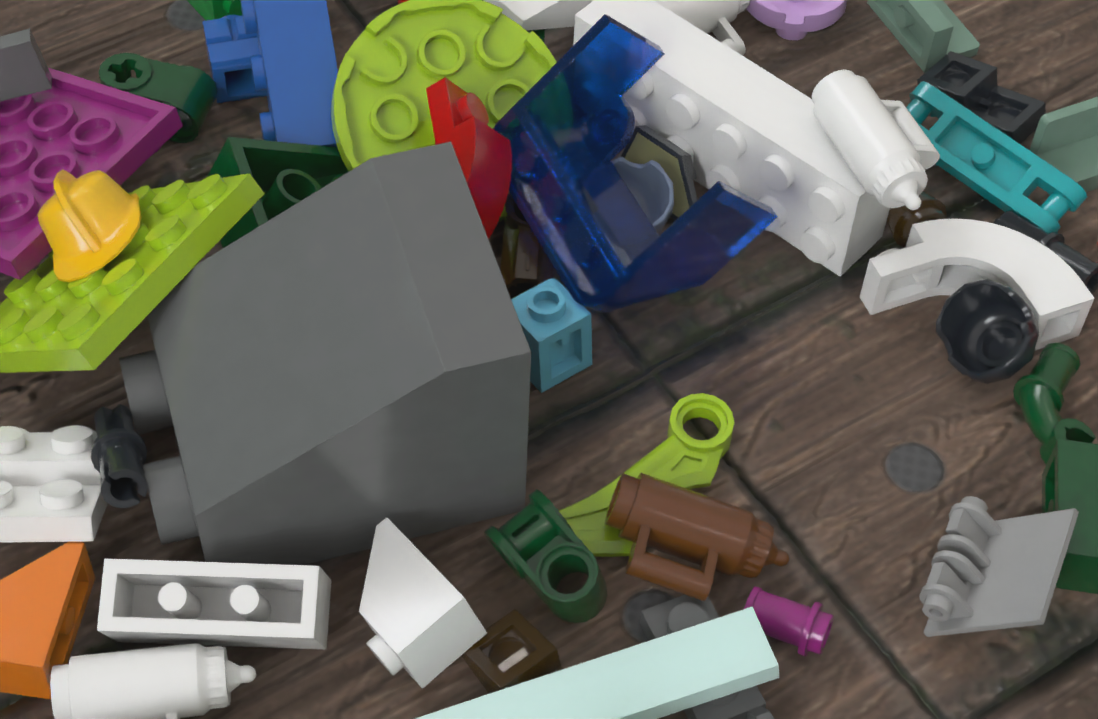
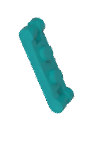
(993, 161)

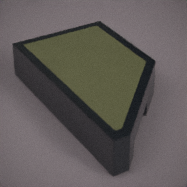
(676, 162)

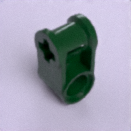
(171, 84)
(544, 550)

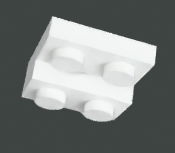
(49, 485)

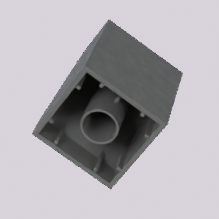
(339, 374)

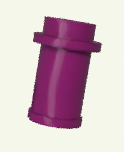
(792, 621)

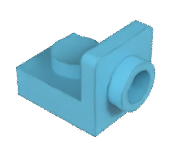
(556, 333)

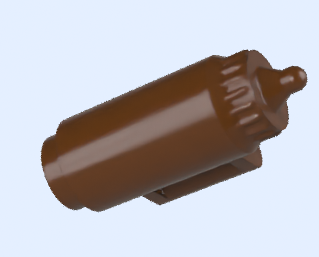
(691, 529)

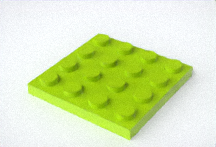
(82, 321)

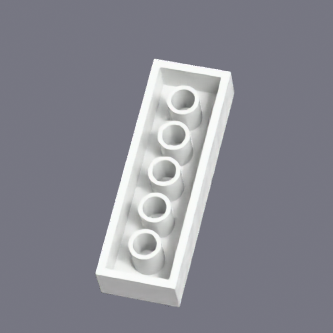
(747, 134)

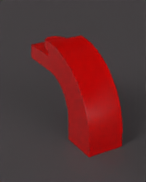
(481, 150)

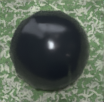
(987, 331)

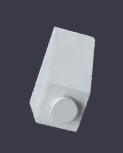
(413, 609)

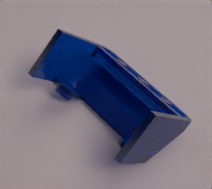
(579, 203)

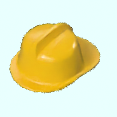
(87, 223)

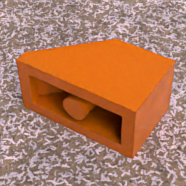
(42, 617)

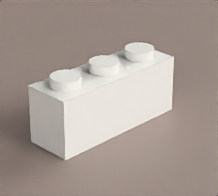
(215, 603)

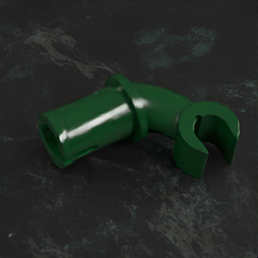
(1042, 398)

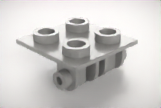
(994, 570)

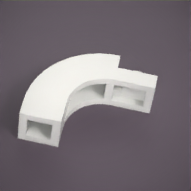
(955, 252)

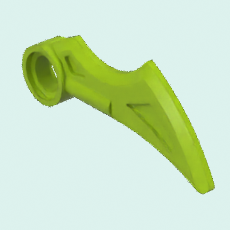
(676, 460)

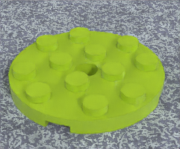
(384, 76)

